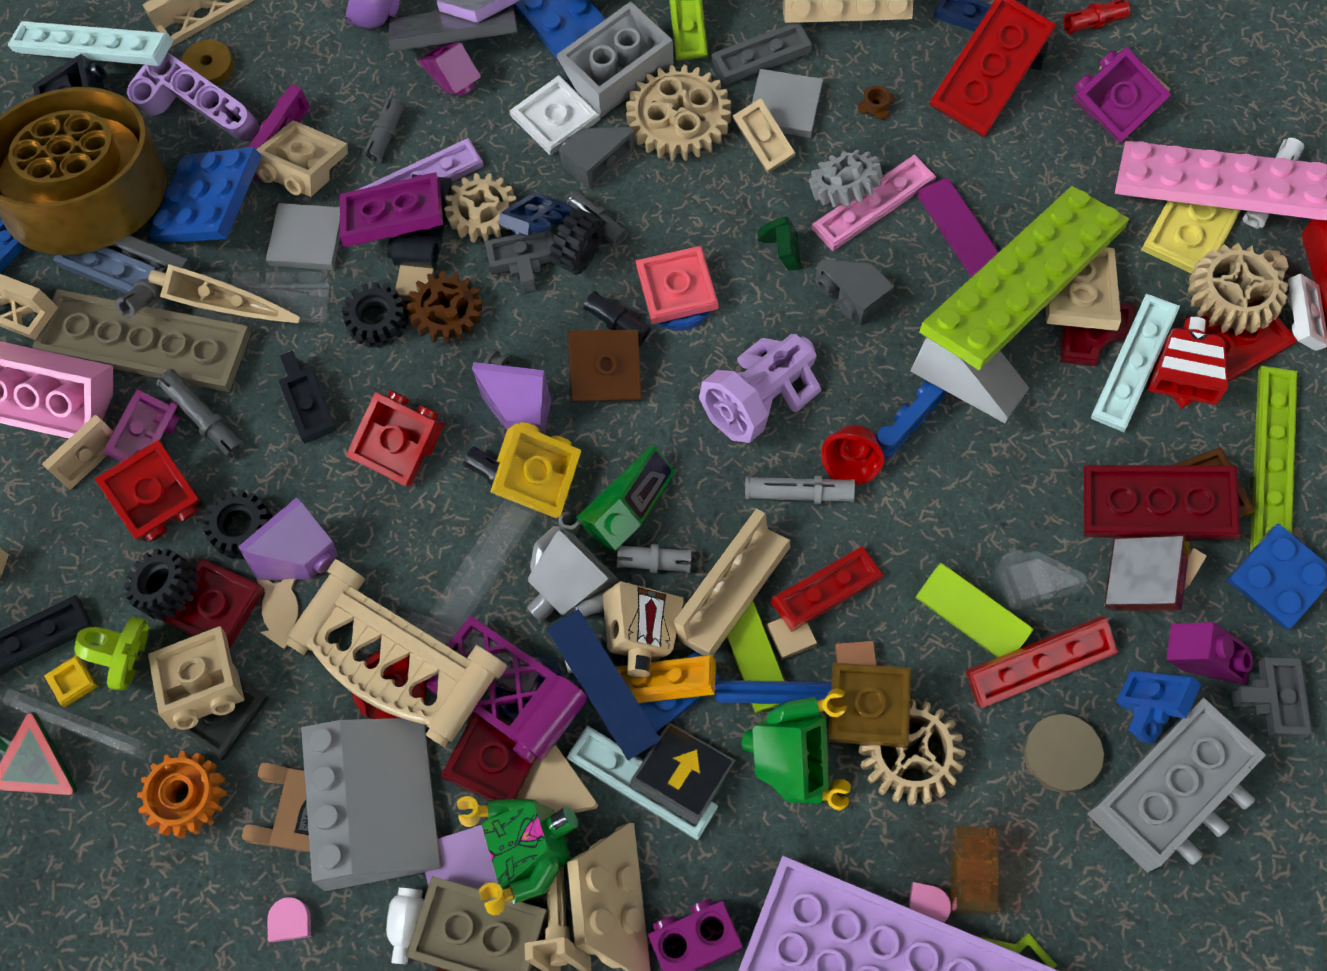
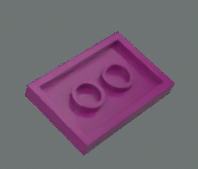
(390, 209)

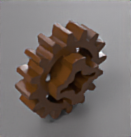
(439, 320)

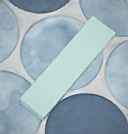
(1135, 362)
(608, 764)

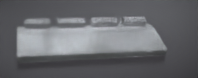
(305, 299)

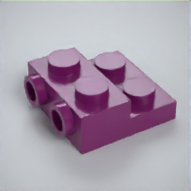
(1120, 93)

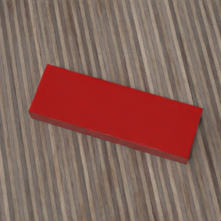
(826, 588)

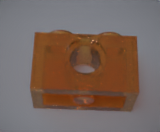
(974, 871)

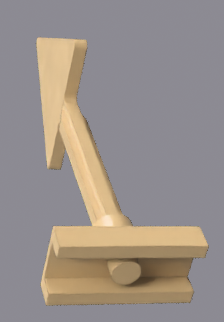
(557, 786)

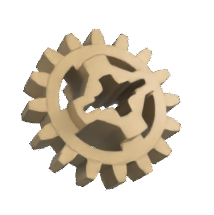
(479, 204)

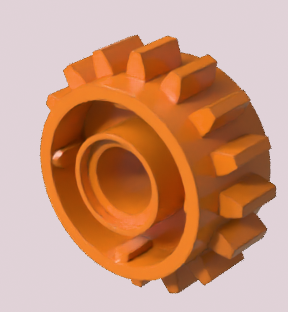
(164, 783)

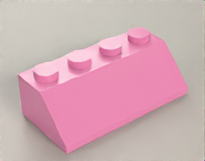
(51, 390)

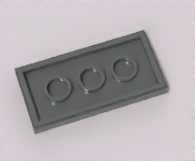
(442, 28)

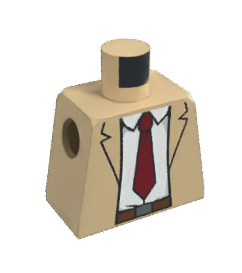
(640, 624)

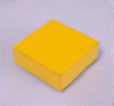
(70, 681)

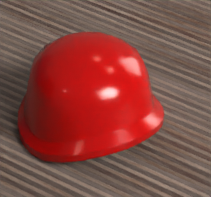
(852, 454)

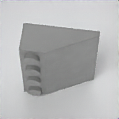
(368, 801)

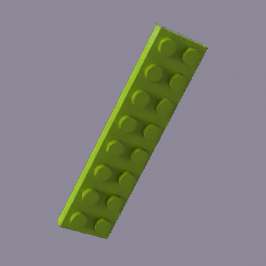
(1023, 277)

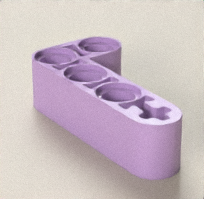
(201, 97)

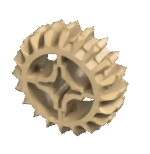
(1226, 297)
(941, 773)

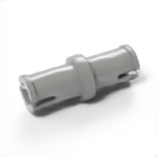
(654, 558)

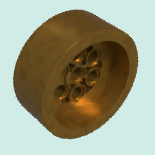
(77, 171)

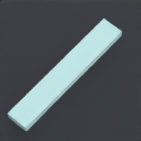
(92, 42)

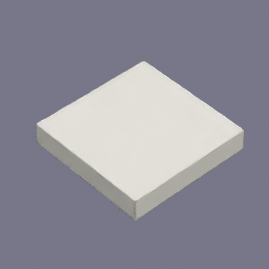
(554, 114)

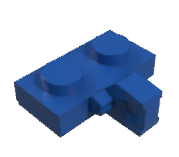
(1155, 699)

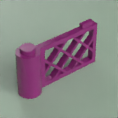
(548, 709)

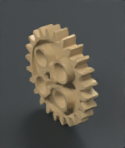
(675, 104)

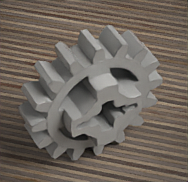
(846, 178)

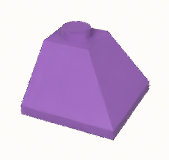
(514, 394)
(289, 546)

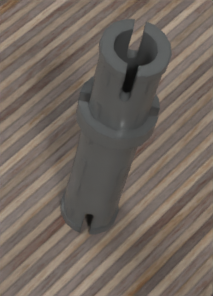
(209, 423)

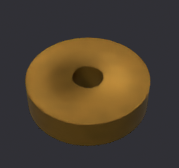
(210, 51)

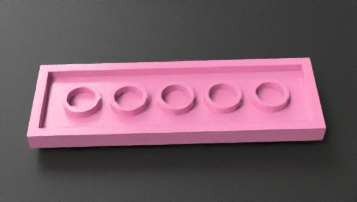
(1224, 180)

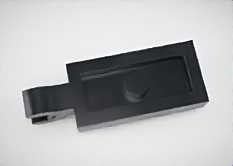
(305, 400)

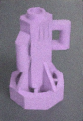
(743, 400)

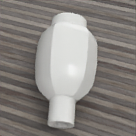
(402, 920)

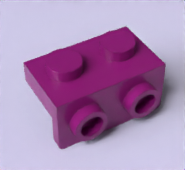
(141, 425)

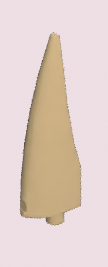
(215, 295)

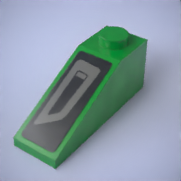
(627, 500)

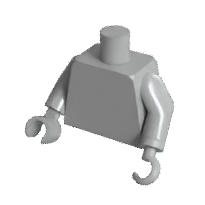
(568, 574)

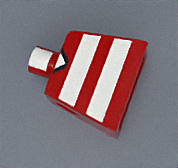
(1191, 364)

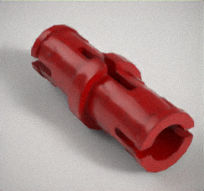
(1096, 15)

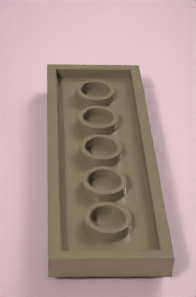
(147, 344)

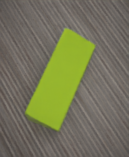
(973, 612)

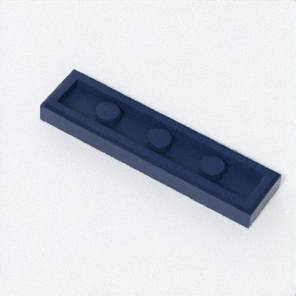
(603, 684)

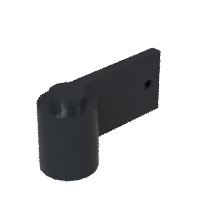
(421, 246)

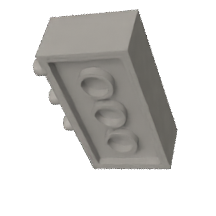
(1179, 788)

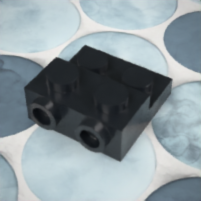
(74, 73)

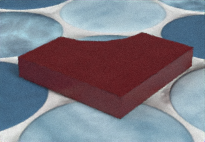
(1084, 344)

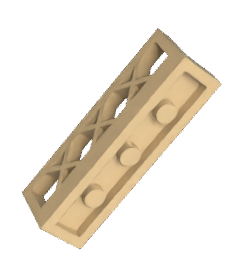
(166, 12)
(24, 301)
(730, 586)

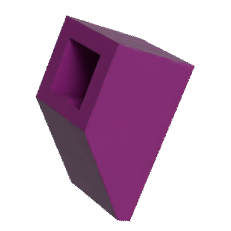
(1209, 652)

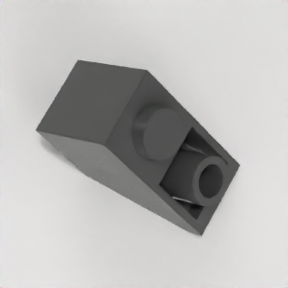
(855, 286)

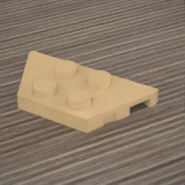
(610, 902)

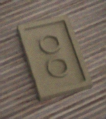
(463, 936)

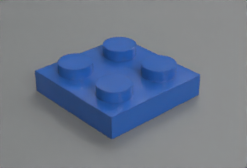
(1281, 577)

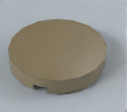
(1063, 753)

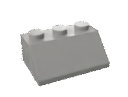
(615, 57)

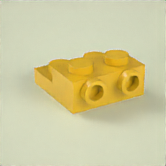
(535, 469)

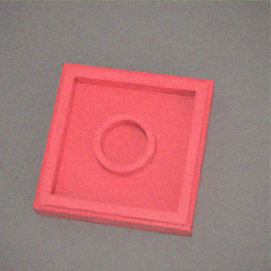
(676, 284)

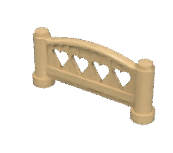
(460, 679)

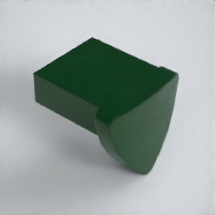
(786, 236)

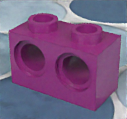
(699, 951)

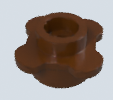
(876, 94)

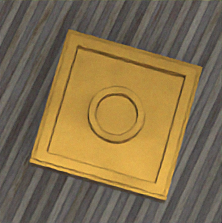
(876, 705)

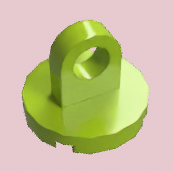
(114, 650)

